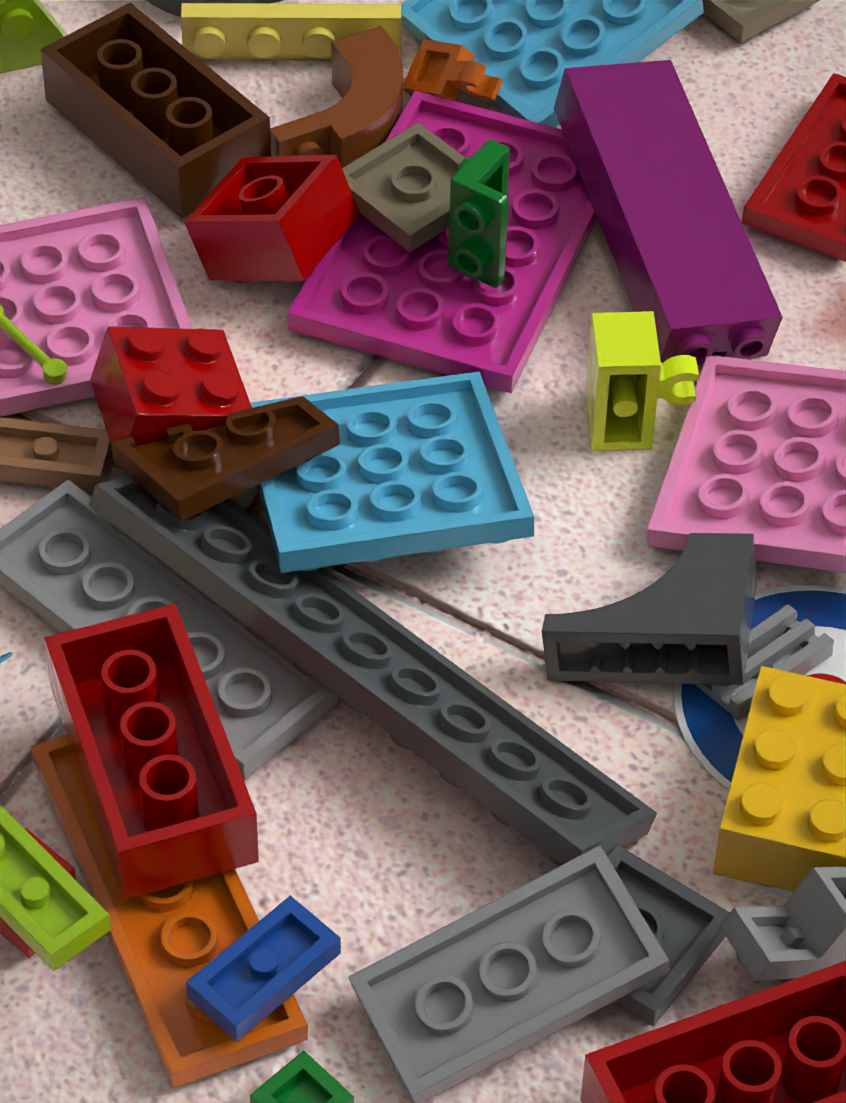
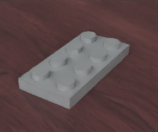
(509, 974)

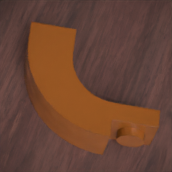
(370, 81)

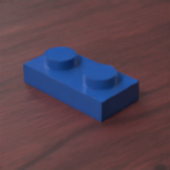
(263, 968)

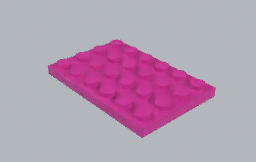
(430, 315)

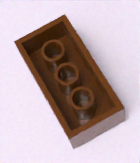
(153, 106)

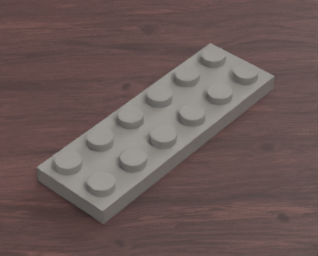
(83, 572)

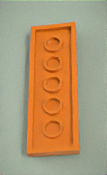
(166, 938)

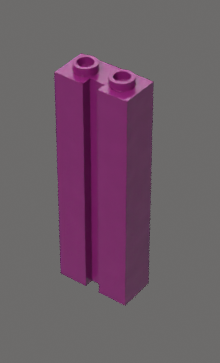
(666, 210)

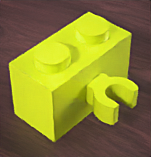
(629, 378)

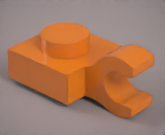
(449, 68)

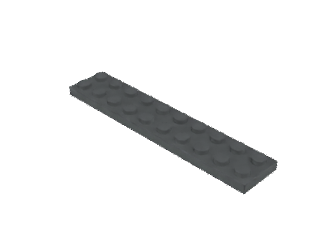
(387, 675)

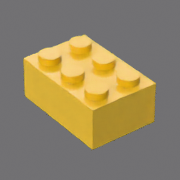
(787, 784)

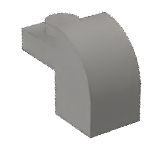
(795, 936)

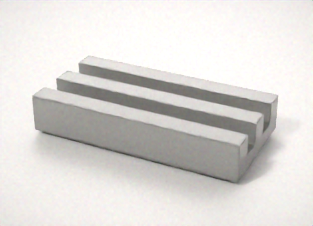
(767, 644)

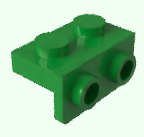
(480, 214)

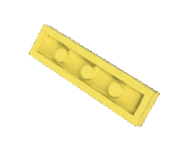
(279, 29)

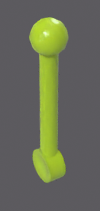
(53, 369)

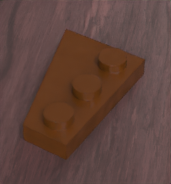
(213, 464)

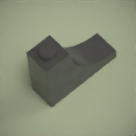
(677, 630)

